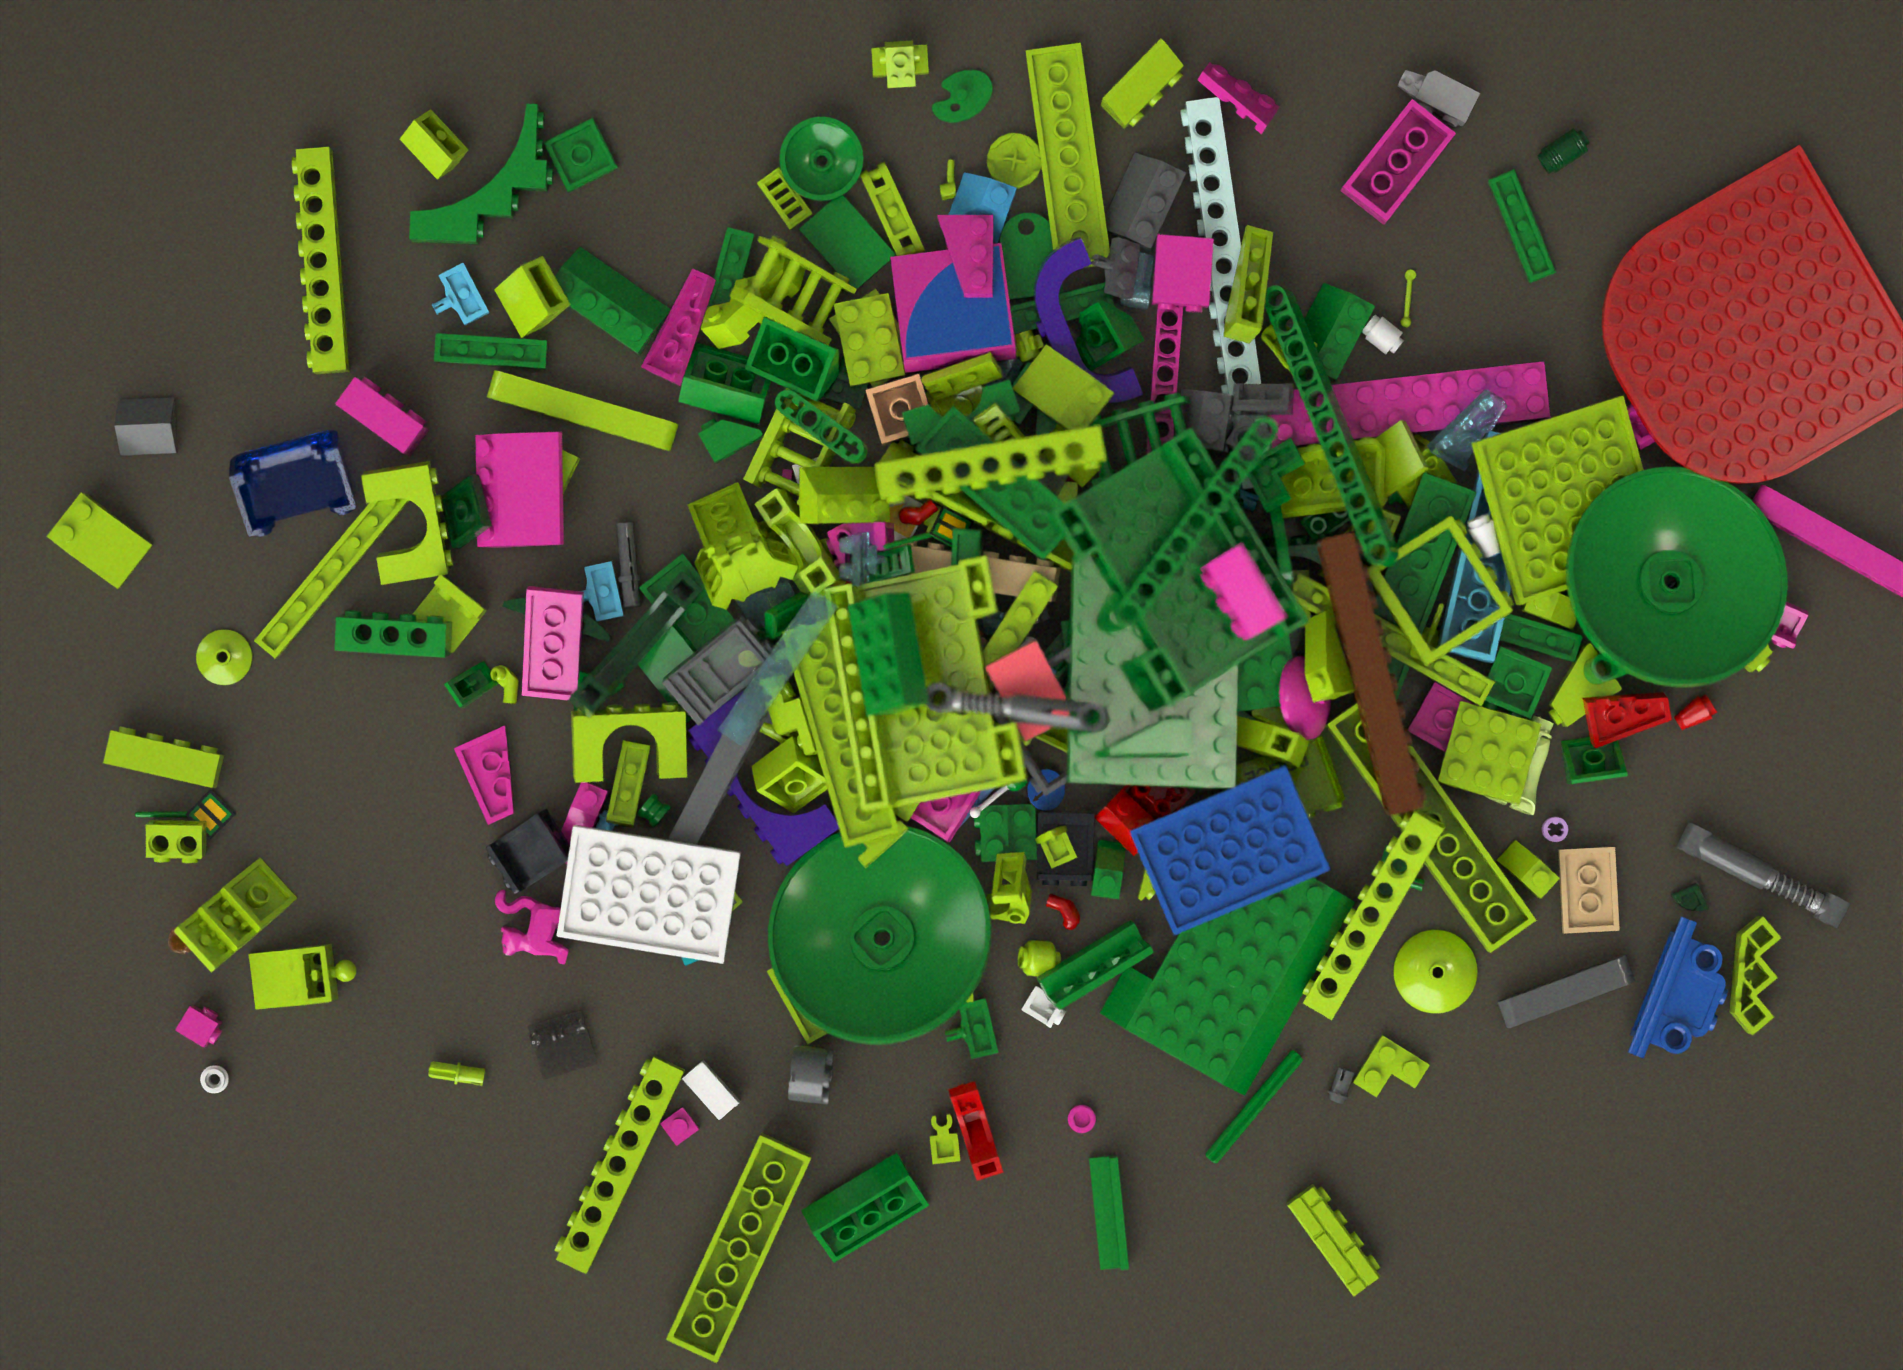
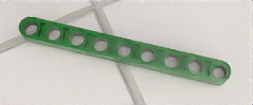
(1208, 514)

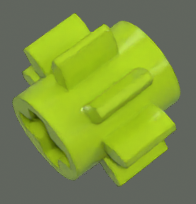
(1028, 345)

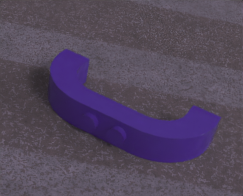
(1052, 323)

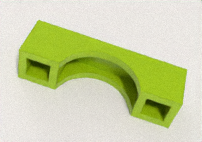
(813, 560)

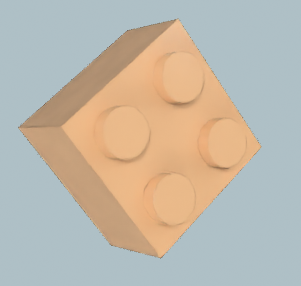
(890, 401)

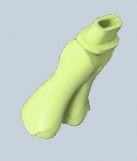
(1528, 799)

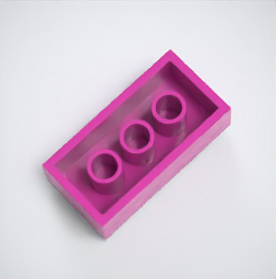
(1398, 161)

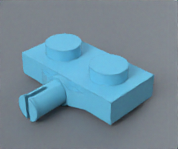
(461, 295)
(603, 591)

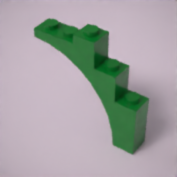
(522, 172)

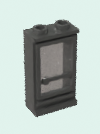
(718, 669)

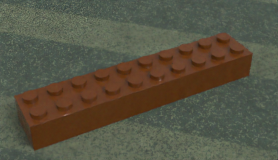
(1370, 675)

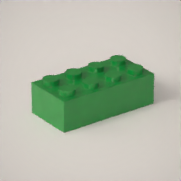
(888, 654)

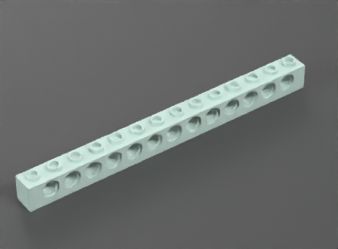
(1209, 111)

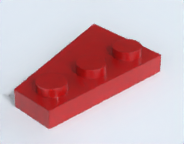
(1624, 715)

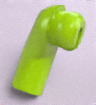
(508, 681)

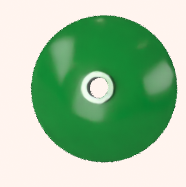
(817, 139)

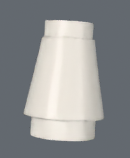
(1484, 535)

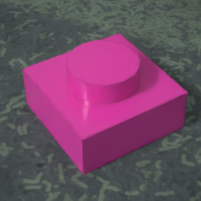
(679, 1126)

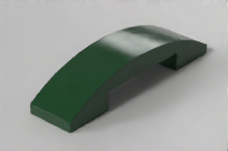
(590, 628)

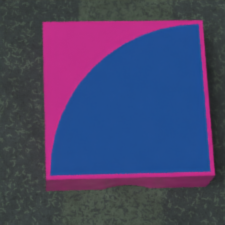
(939, 322)

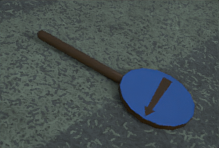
(1049, 801)

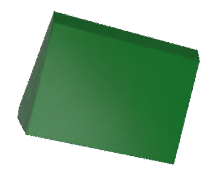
(1589, 764)

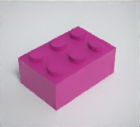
(383, 415)

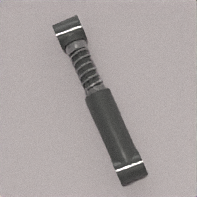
(1020, 708)
(1760, 874)

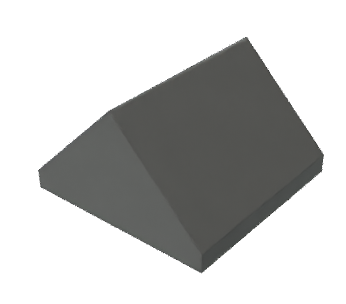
(146, 426)

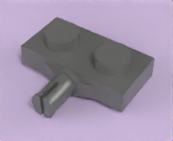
(1119, 267)

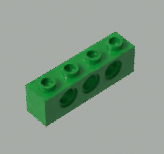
(350, 638)

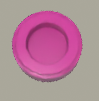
(1081, 1118)

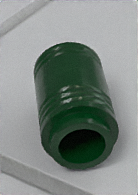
(1563, 151)

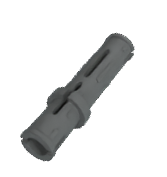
(628, 565)

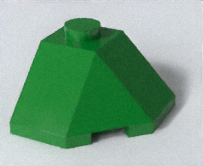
(1105, 334)

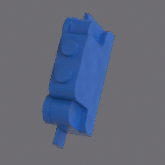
(1680, 994)

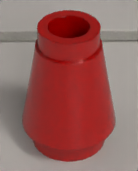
(1696, 712)

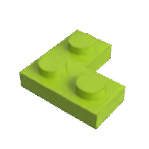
(1389, 1059)

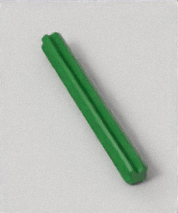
(1254, 1106)

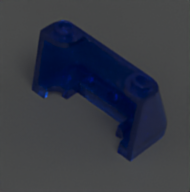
(291, 481)

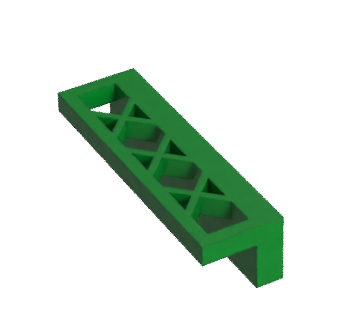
(1094, 965)
(1108, 1212)

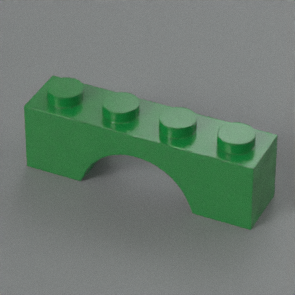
(923, 419)

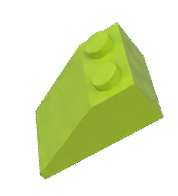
(1062, 390)
(99, 540)

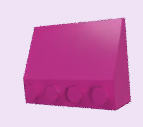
(521, 488)

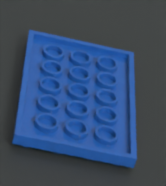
(1230, 850)

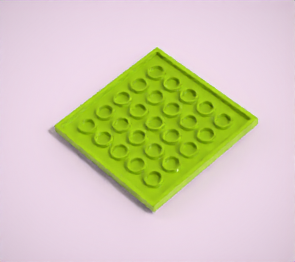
(1543, 482)

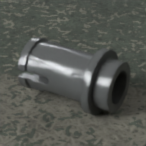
(1340, 1085)

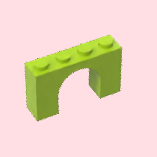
(415, 484)
(664, 723)

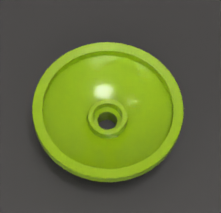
(1415, 965)

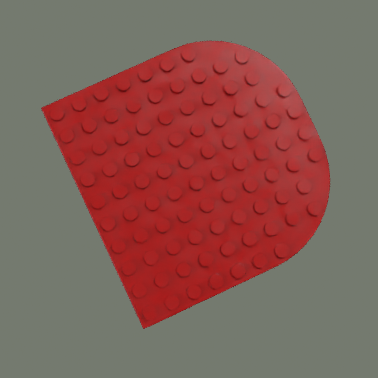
(1754, 329)

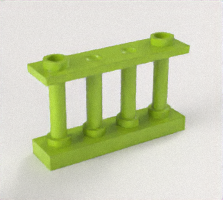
(772, 307)
(772, 446)

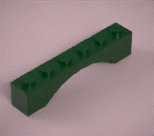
(635, 644)

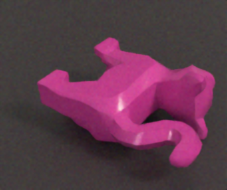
(542, 925)

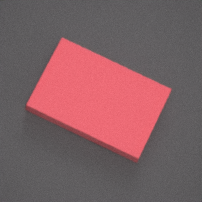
(1029, 674)

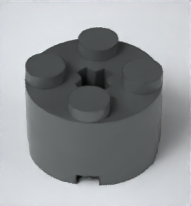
(811, 1074)

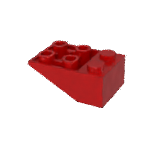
(1137, 806)

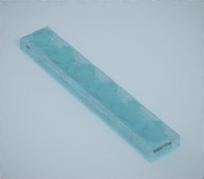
(777, 668)

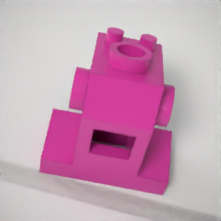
(879, 534)

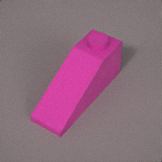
(585, 808)

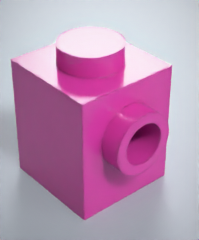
(200, 1026)

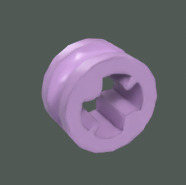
(1554, 838)

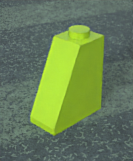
(1568, 698)

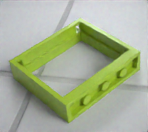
(1486, 575)

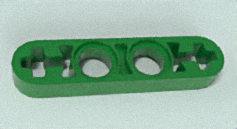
(822, 424)

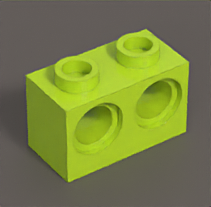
(175, 832)

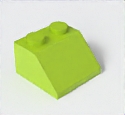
(789, 776)

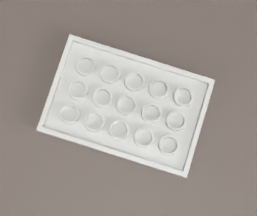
(648, 894)

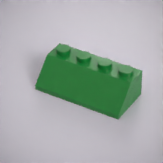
(611, 300)
(865, 1207)

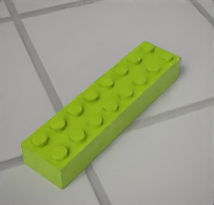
(739, 1247)

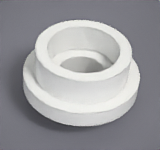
(208, 1085)

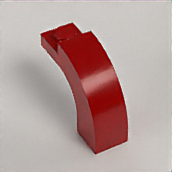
(975, 1130)

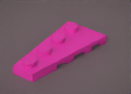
(678, 334)

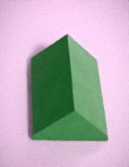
(793, 360)

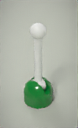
(976, 811)

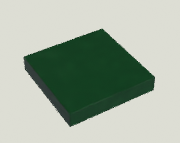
(465, 511)

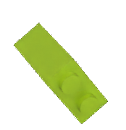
(532, 296)

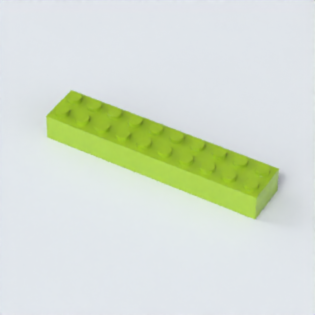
(1458, 856)

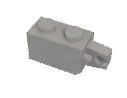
(1440, 95)

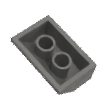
(1143, 200)

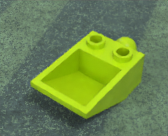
(294, 976)

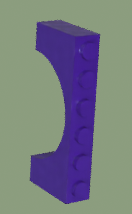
(788, 834)

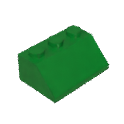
(1335, 326)
(721, 384)

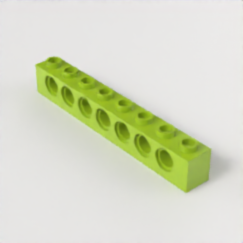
(321, 160)
(1088, 438)
(1328, 1001)
(582, 1256)

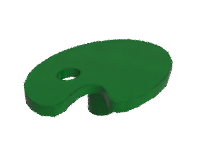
(968, 89)

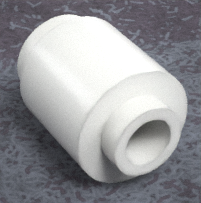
(1383, 334)

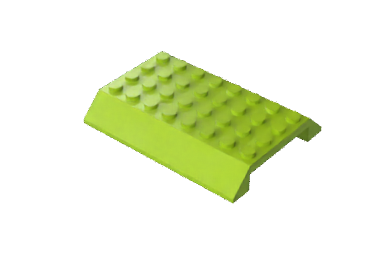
(920, 751)

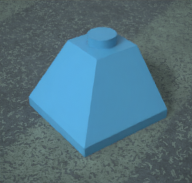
(984, 197)

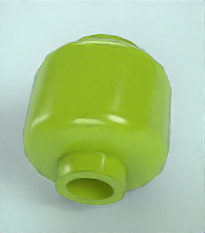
(1038, 957)

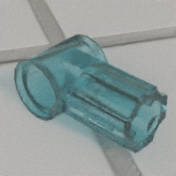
(1142, 283)

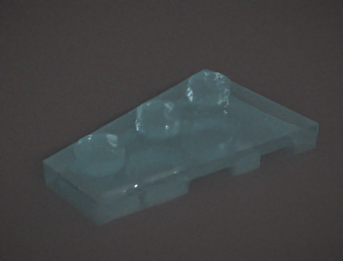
(1470, 425)

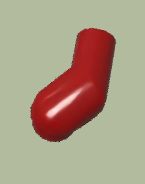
(917, 515)
(1067, 908)

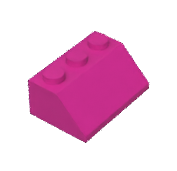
(1242, 593)

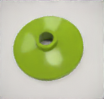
(238, 659)

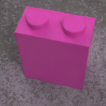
(1182, 272)

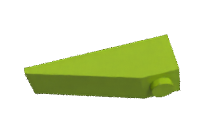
(1249, 286)

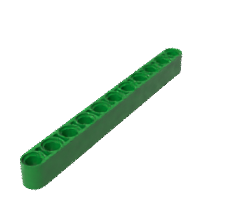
(1339, 434)

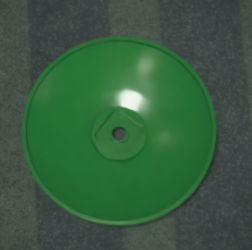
(1715, 548)
(828, 927)

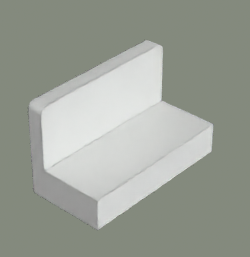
(711, 1090)

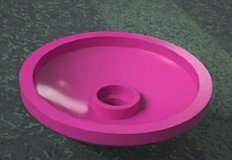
(1296, 702)

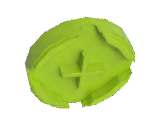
(1014, 160)

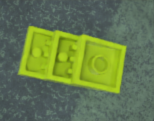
(235, 914)

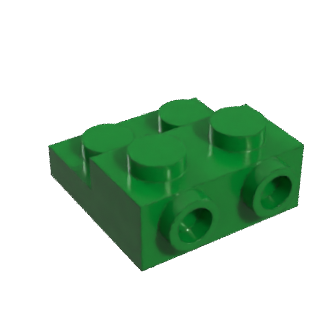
(1517, 683)
(1006, 831)

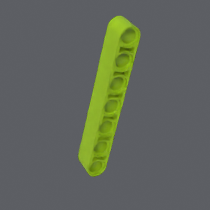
(582, 410)

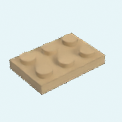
(1588, 890)

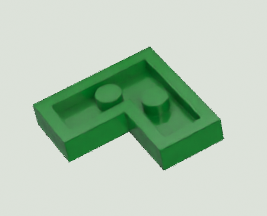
(1268, 472)

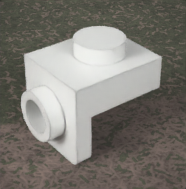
(1042, 1009)

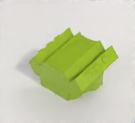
(747, 575)

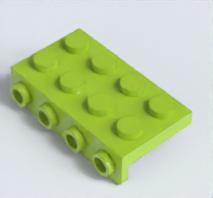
(1313, 484)

